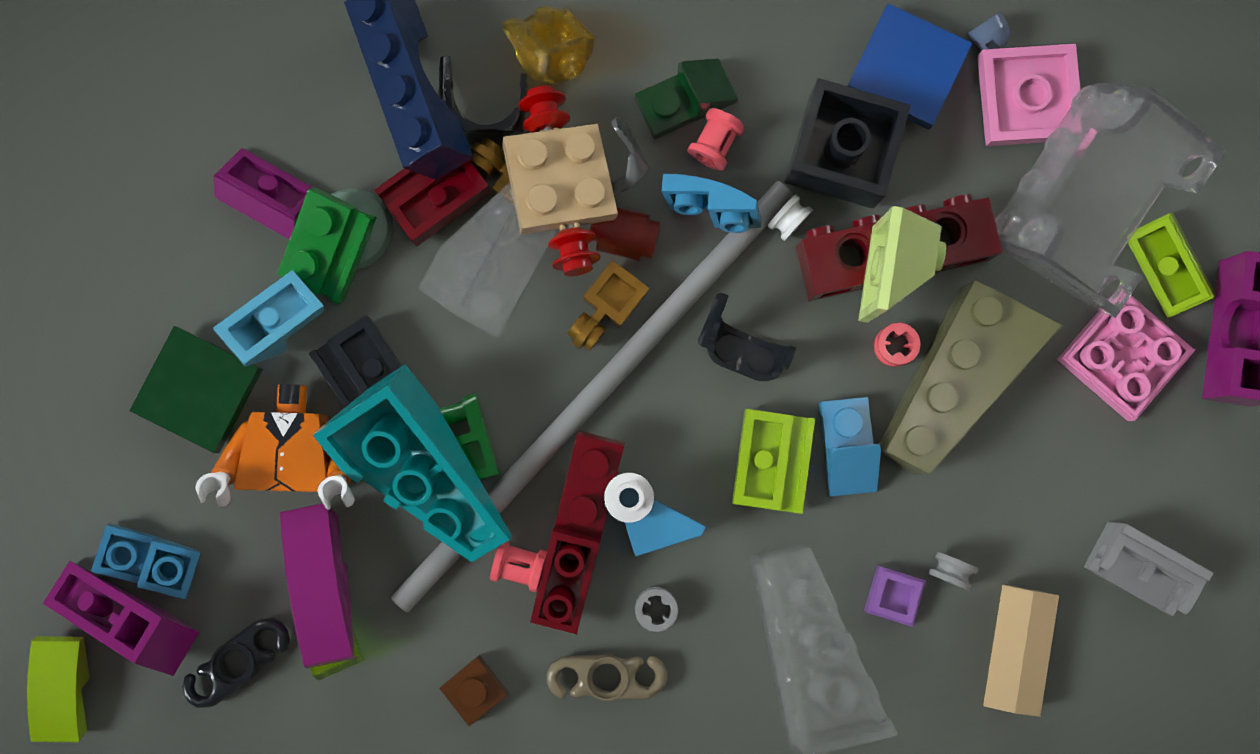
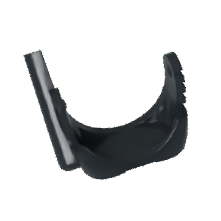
(511, 123)
(741, 351)

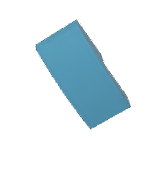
(727, 206)
(146, 560)

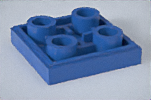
(910, 64)

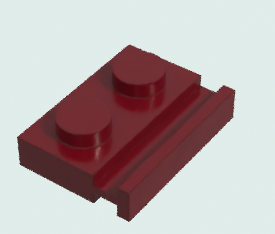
(428, 204)

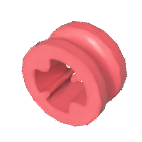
(896, 330)

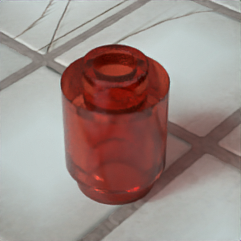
(628, 235)

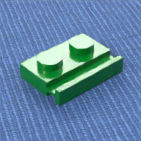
(327, 244)

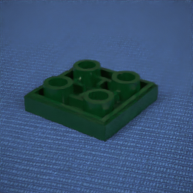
(195, 390)

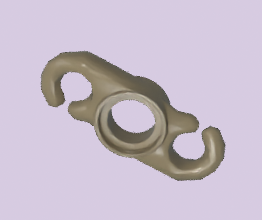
(628, 687)

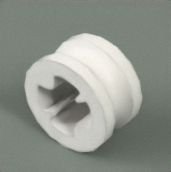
(790, 217)

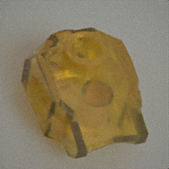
(550, 44)

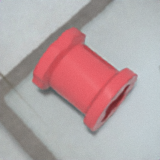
(716, 139)
(528, 576)

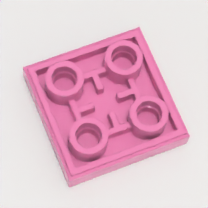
(1126, 357)

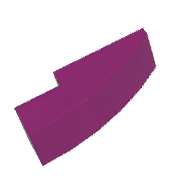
(317, 585)

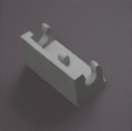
(1147, 569)

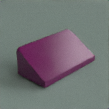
(261, 191)

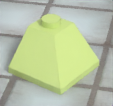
(900, 259)

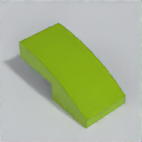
(54, 689)

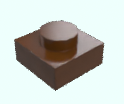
(474, 690)

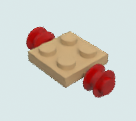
(559, 179)

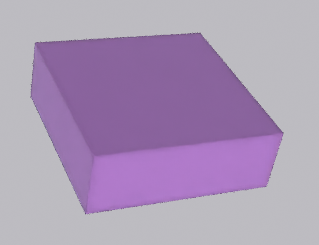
(894, 596)

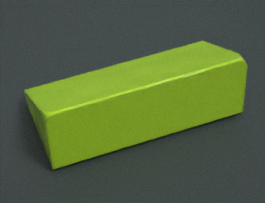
(1170, 265)

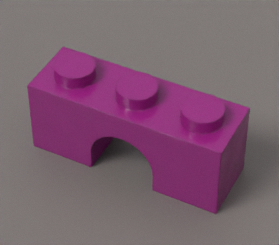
(1234, 339)

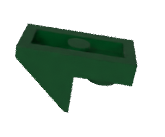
(685, 96)

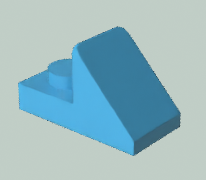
(848, 447)

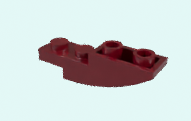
(576, 533)

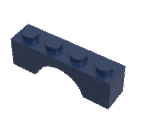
(420, 123)

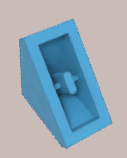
(660, 527)

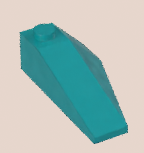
(410, 455)

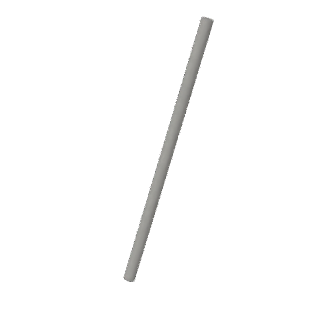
(599, 388)

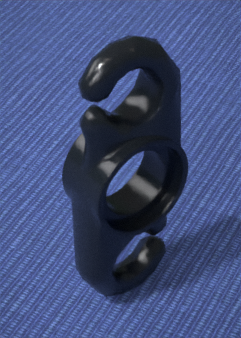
(224, 682)

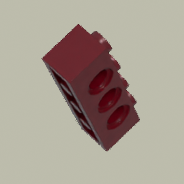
(968, 221)

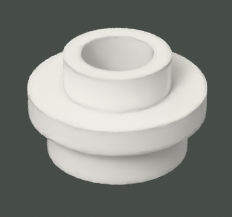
(634, 513)

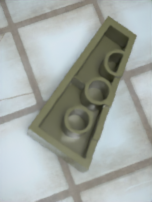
(965, 369)

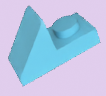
(269, 319)

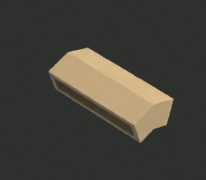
(1021, 650)

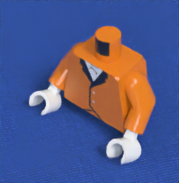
(278, 455)

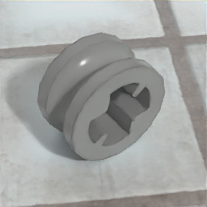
(953, 571)
(645, 618)

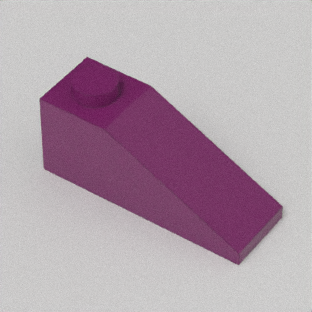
(121, 619)

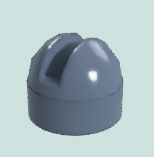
(991, 33)

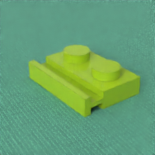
(773, 461)

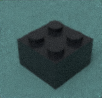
(847, 143)

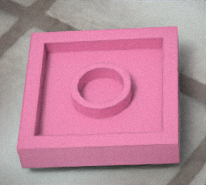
(1026, 91)

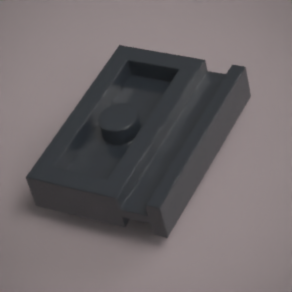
(355, 360)

